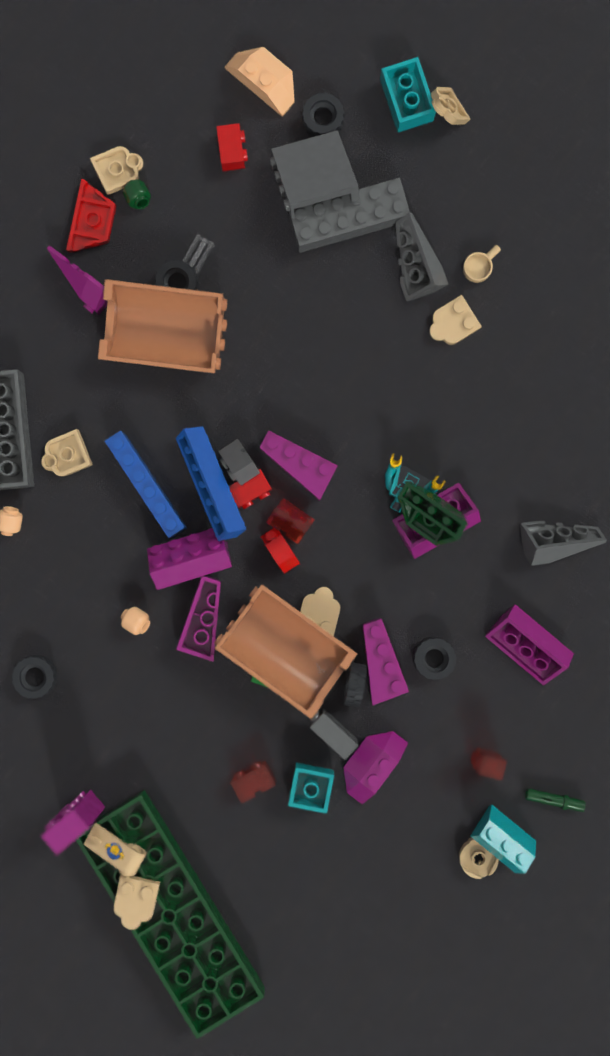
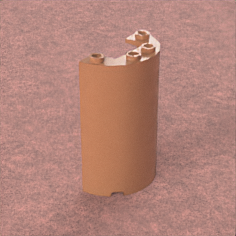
(163, 326)
(283, 649)

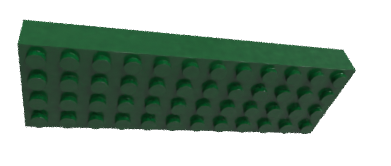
(186, 933)

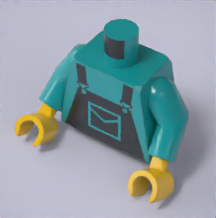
(398, 474)

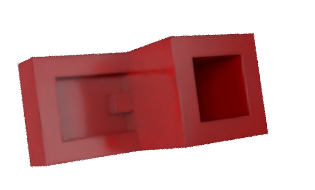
(280, 550)

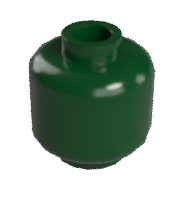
(136, 194)

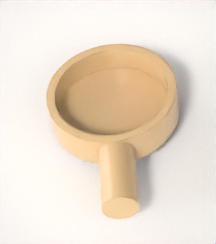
(479, 265)

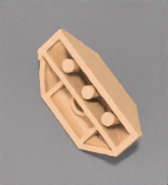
(265, 77)

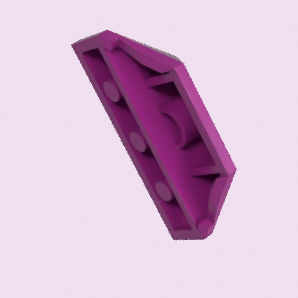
(372, 764)

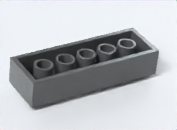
(343, 219)
(15, 446)

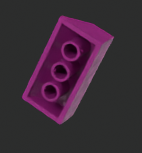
(454, 496)
(530, 645)

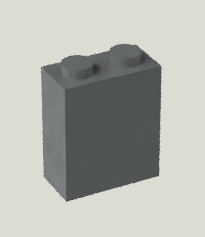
(333, 733)

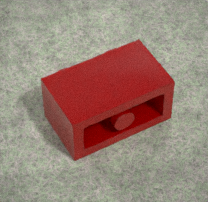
(230, 147)
(254, 488)

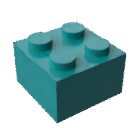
(311, 788)

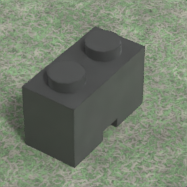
(238, 462)

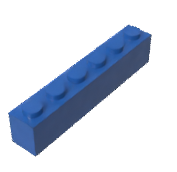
(210, 483)
(145, 484)

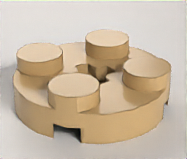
(468, 863)

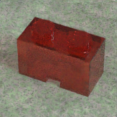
(290, 520)
(488, 763)
(252, 780)

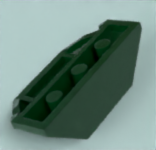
(431, 515)

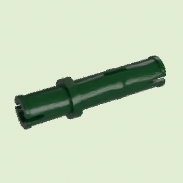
(563, 801)

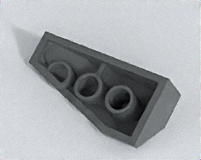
(419, 265)
(553, 542)

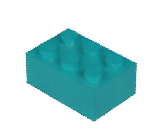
(407, 94)

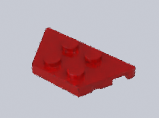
(91, 219)

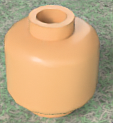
(10, 520)
(135, 620)

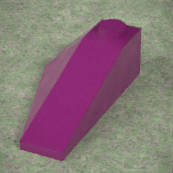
(85, 286)

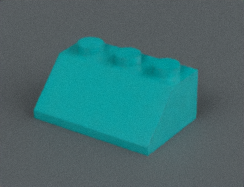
(505, 840)

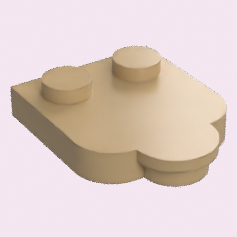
(449, 106)
(116, 168)
(454, 322)
(66, 454)
(322, 609)
(135, 900)

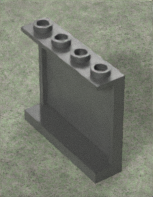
(313, 171)

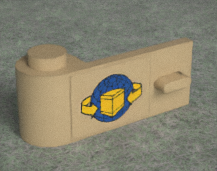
(116, 852)

